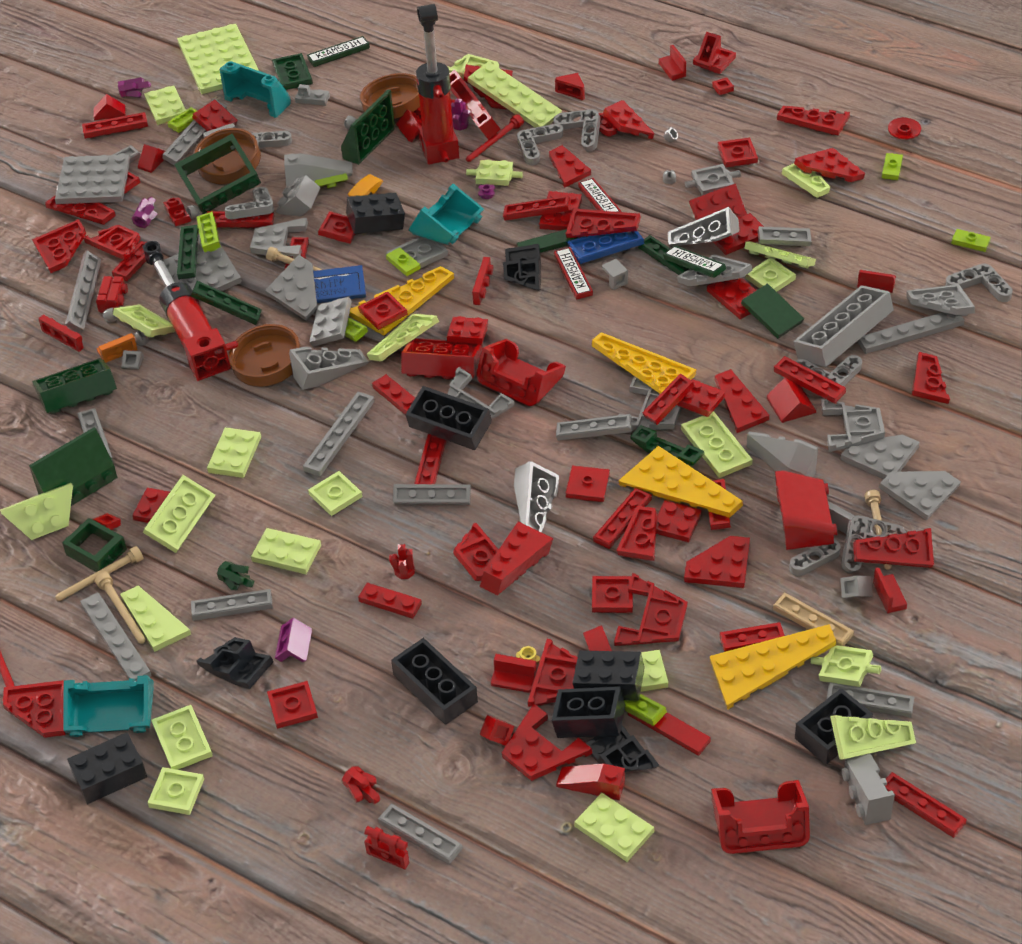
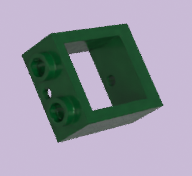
(106, 556)

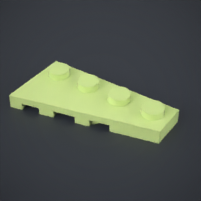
(787, 257)
(403, 334)
(153, 619)
(864, 736)

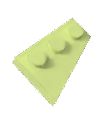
(809, 181)

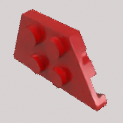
(626, 119)
(115, 241)
(475, 552)
(553, 673)

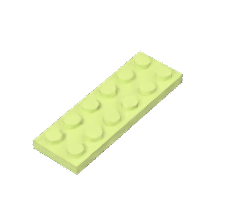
(513, 95)

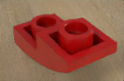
(176, 211)
(597, 639)

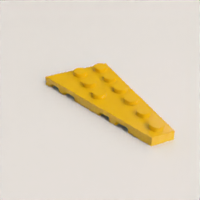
(409, 295)
(645, 365)
(678, 482)
(763, 663)

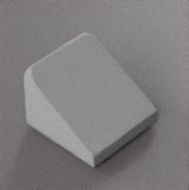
(132, 359)

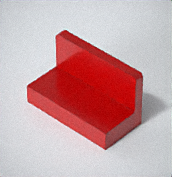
(674, 64)
(409, 125)
(876, 280)
(889, 592)
(513, 673)

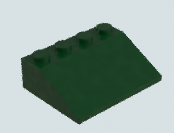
(369, 130)
(75, 385)
(78, 462)

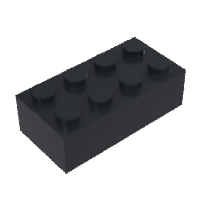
(448, 417)
(434, 681)

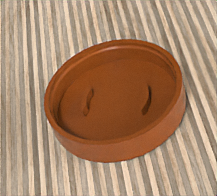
(403, 92)
(230, 167)
(264, 355)

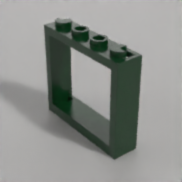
(208, 156)

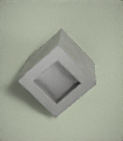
(617, 273)
(856, 586)

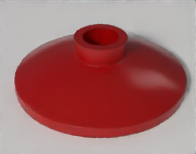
(904, 128)

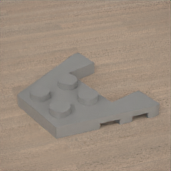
(276, 237)
(462, 378)
(668, 422)
(860, 422)

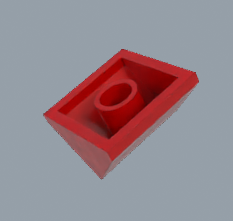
(790, 401)

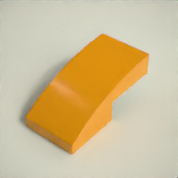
(366, 185)

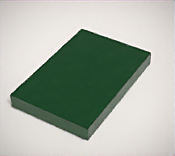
(292, 71)
(772, 311)

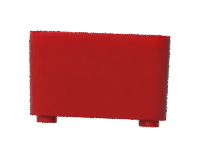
(507, 374)
(804, 510)
(762, 822)

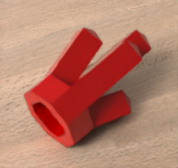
(404, 564)
(360, 785)

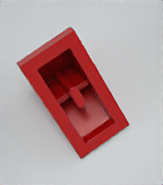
(709, 50)
(570, 85)
(109, 108)
(150, 158)

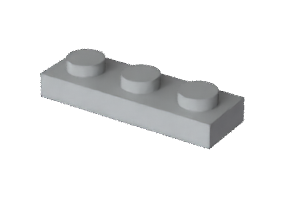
(784, 236)

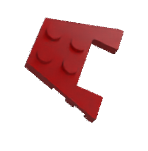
(661, 617)
(534, 753)

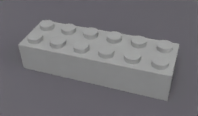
(843, 325)

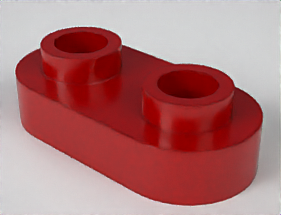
(606, 126)

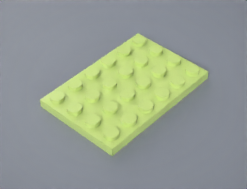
(212, 49)

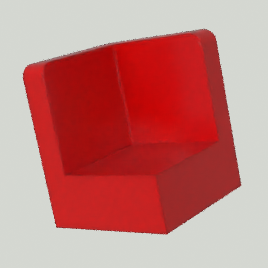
(497, 730)

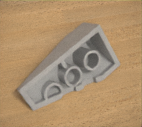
(313, 167)
(706, 229)
(318, 367)
(783, 454)
(534, 493)

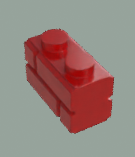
(111, 293)

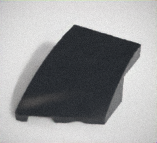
(523, 266)
(237, 663)
(622, 752)

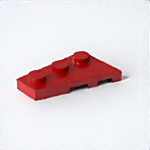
(569, 167)
(928, 379)
(640, 535)

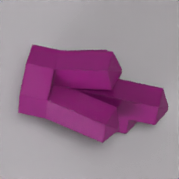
(132, 87)
(460, 115)
(144, 213)

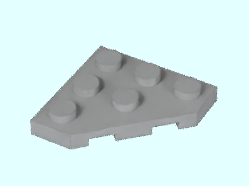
(734, 270)
(296, 288)
(945, 299)
(881, 455)
(920, 490)

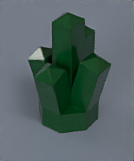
(234, 575)

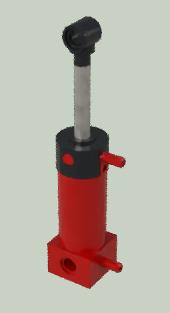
(433, 84)
(202, 344)

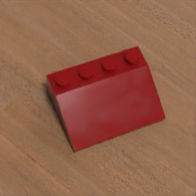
(439, 358)

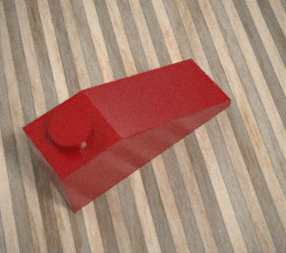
(593, 779)

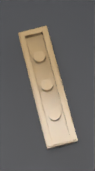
(811, 618)

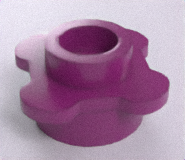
(486, 191)

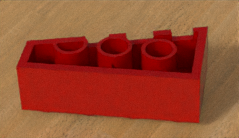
(517, 553)

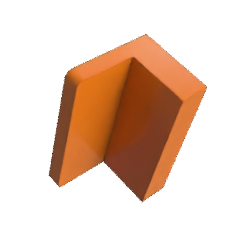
(115, 348)

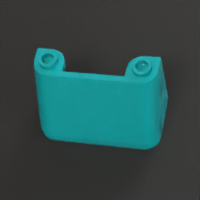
(245, 81)
(447, 217)
(107, 706)

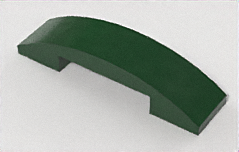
(648, 441)

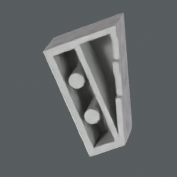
(867, 789)

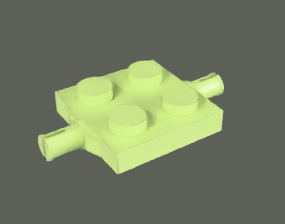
(494, 172)
(846, 665)

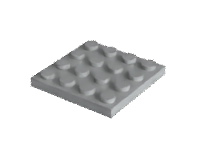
(93, 179)
(211, 269)

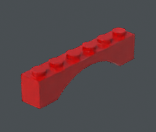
(478, 112)

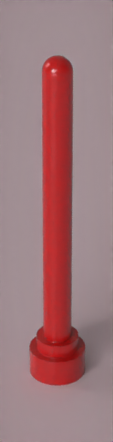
(515, 122)

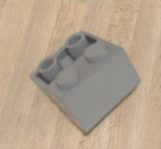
(298, 197)

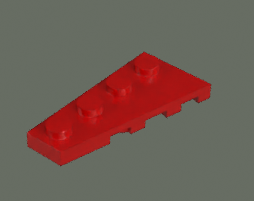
(826, 122)
(90, 211)
(598, 222)
(741, 404)
(904, 549)

